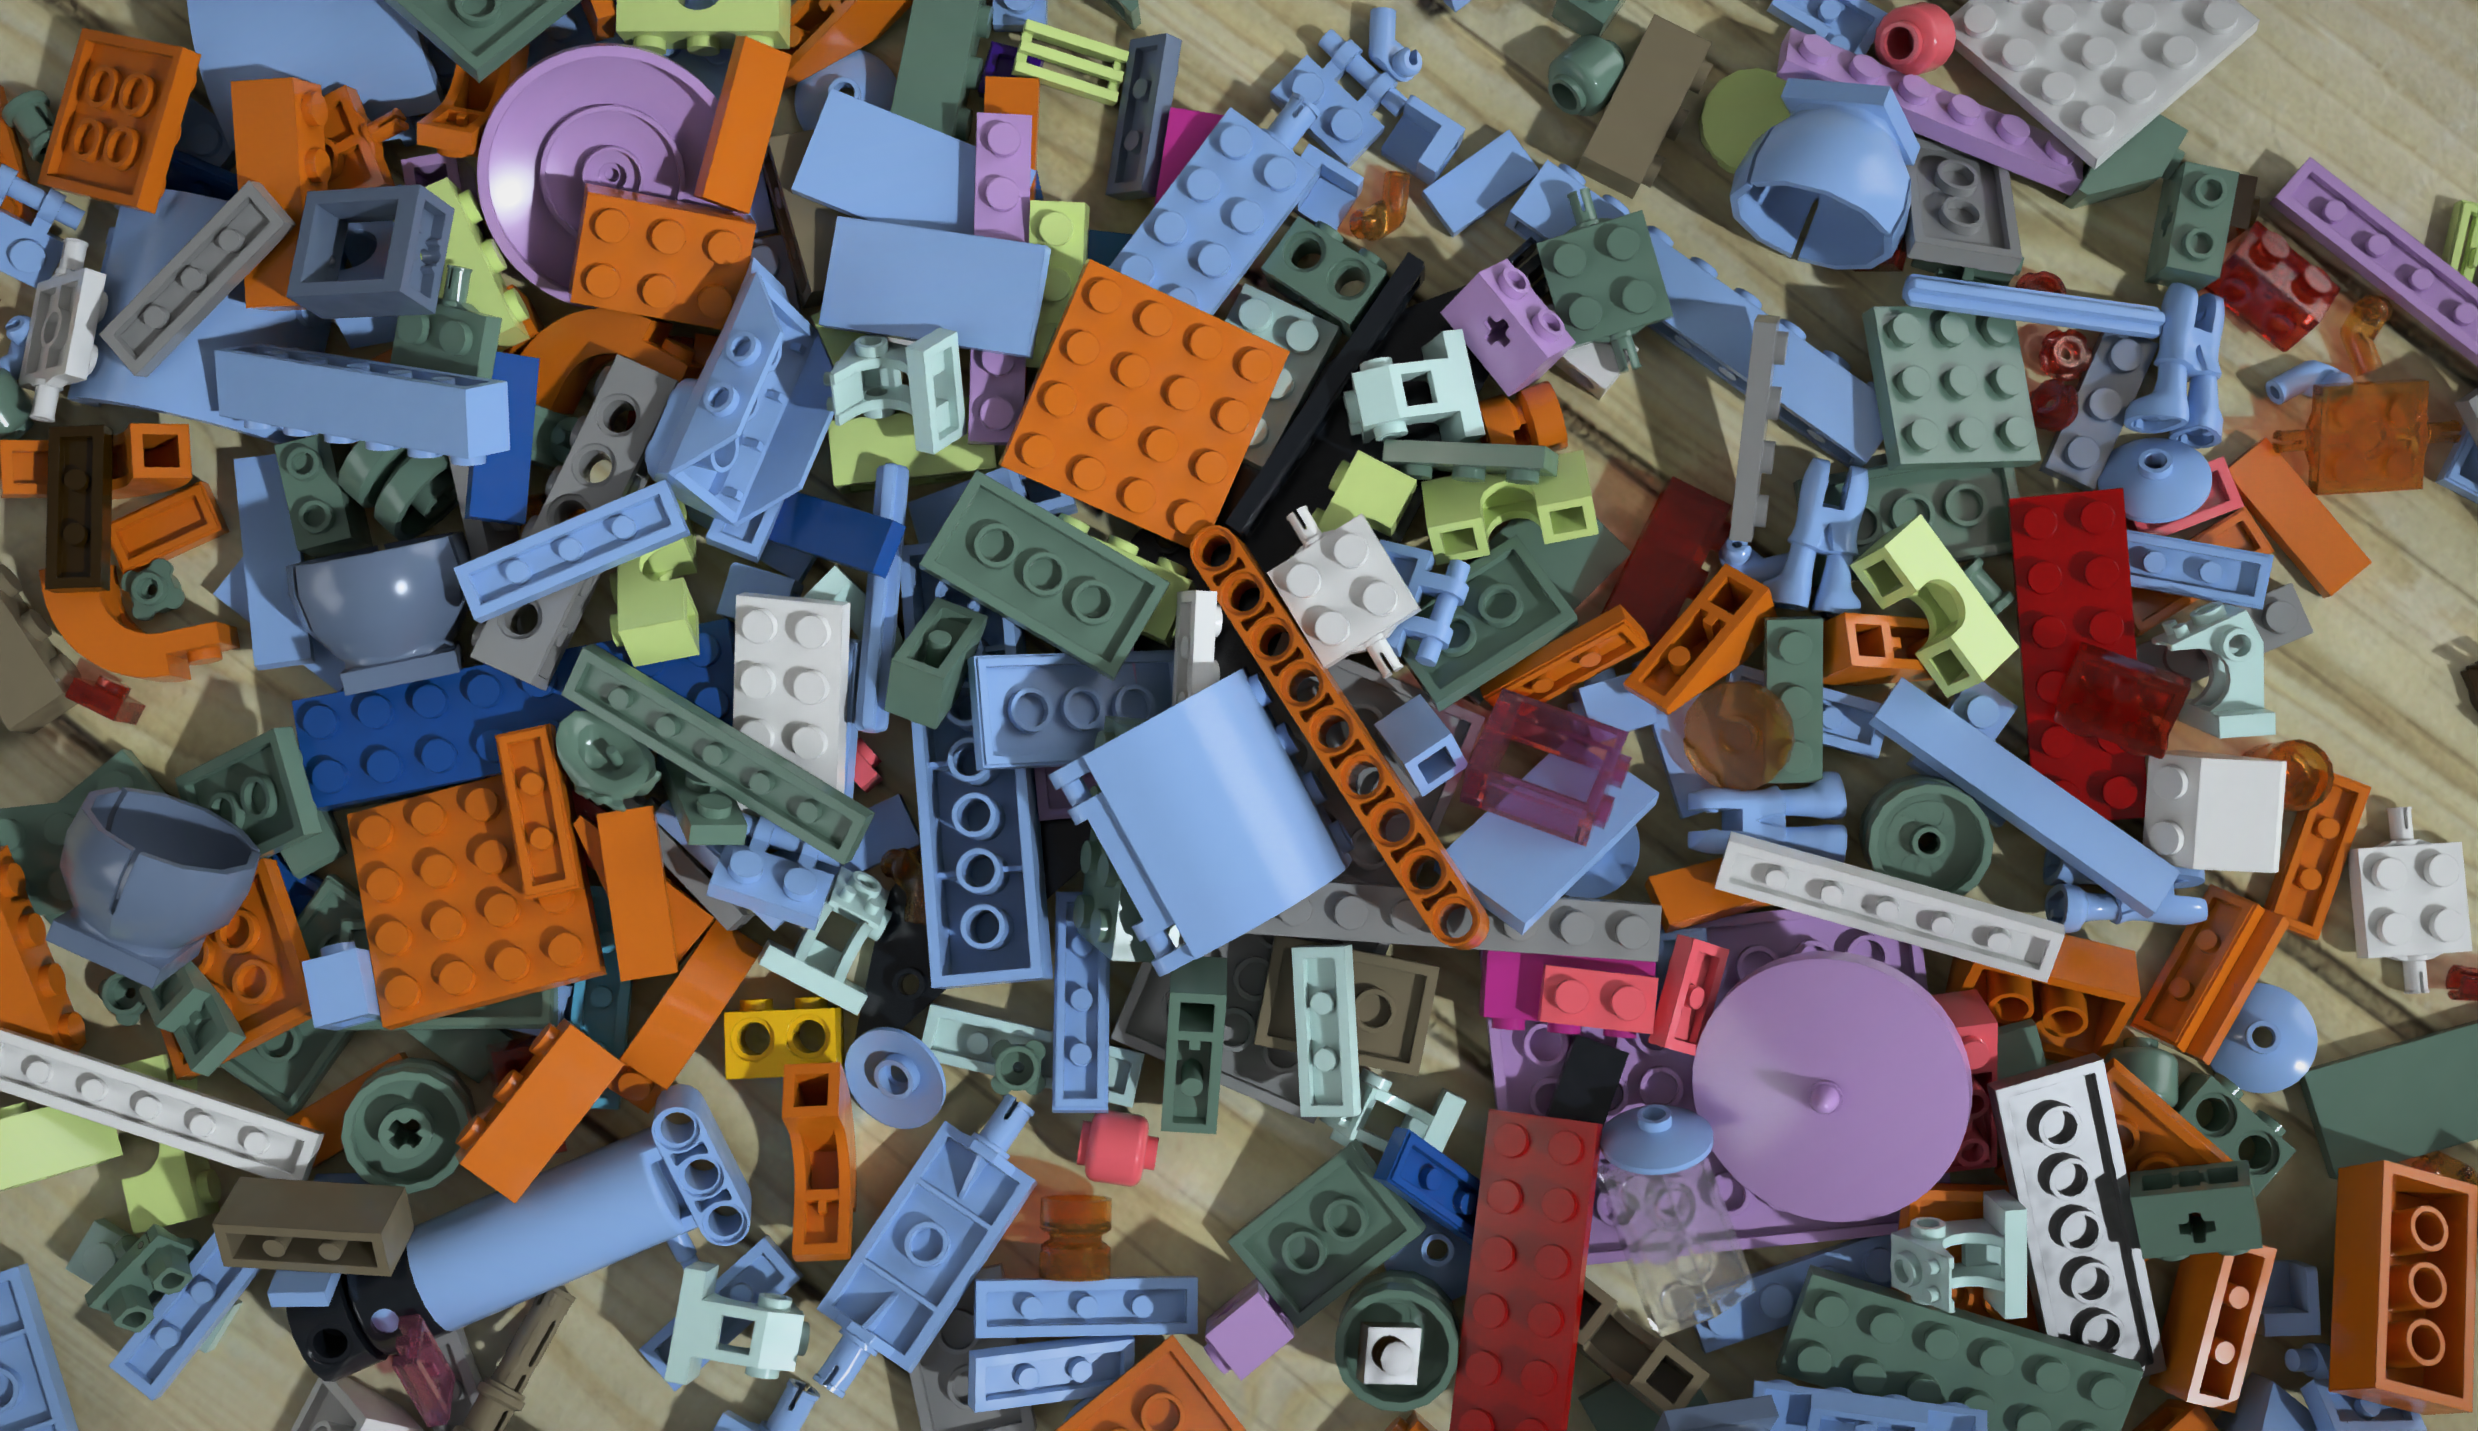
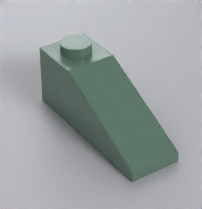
(1194, 1046)

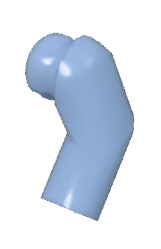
(2301, 380)
(1749, 562)

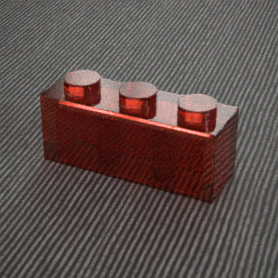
(1670, 557)

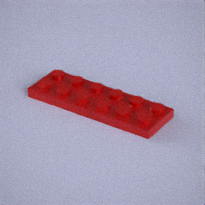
(2070, 590)
(1526, 1274)

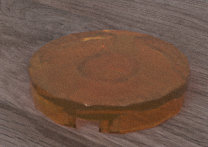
(1738, 735)

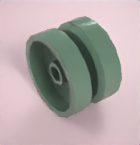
(406, 491)
(1921, 805)
(393, 1095)
(1400, 1298)

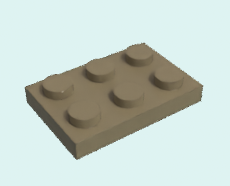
(1390, 1002)

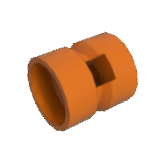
(1526, 420)

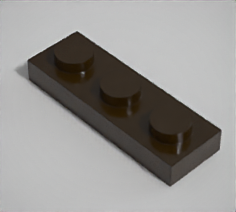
(79, 509)

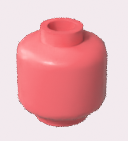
(1915, 38)
(1117, 1148)

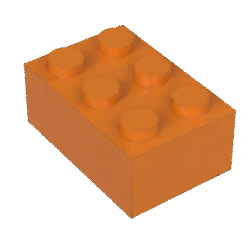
(659, 257)

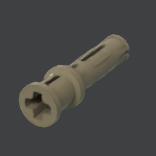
(503, 1391)

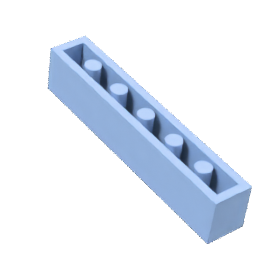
(364, 401)

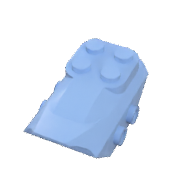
(753, 415)

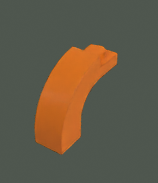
(462, 116)
(588, 339)
(145, 462)
(105, 635)
(684, 1015)
(824, 1159)

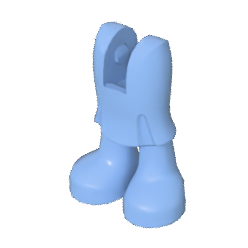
(2185, 354)
(1825, 532)
(1763, 816)
(2073, 906)

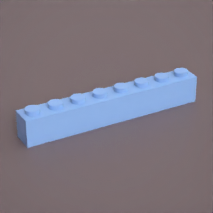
(1717, 326)

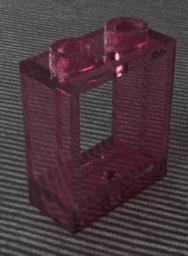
(1557, 733)

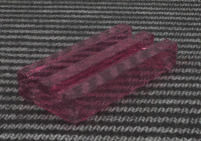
(423, 1370)

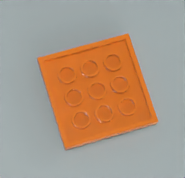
(1143, 405)
(452, 910)

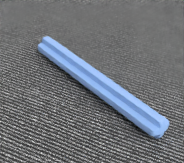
(2033, 306)
(881, 608)

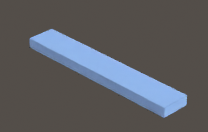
(2025, 798)

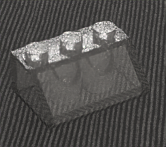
(1677, 1244)

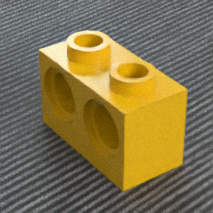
(784, 1033)

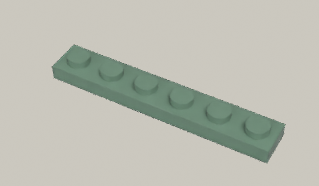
(718, 753)

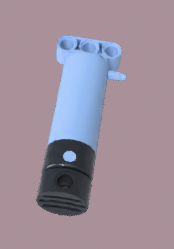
(556, 1232)

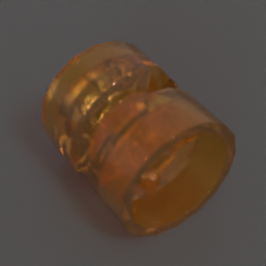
(2307, 772)
(1075, 1240)

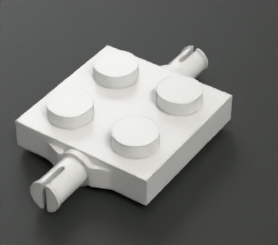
(63, 330)
(1344, 591)
(2409, 900)

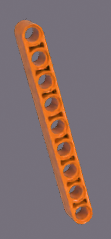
(1355, 754)

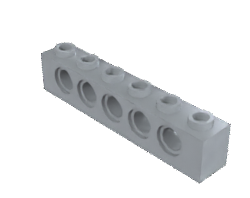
(618, 389)

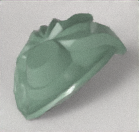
(604, 760)

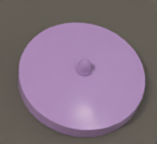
(582, 118)
(1833, 1086)

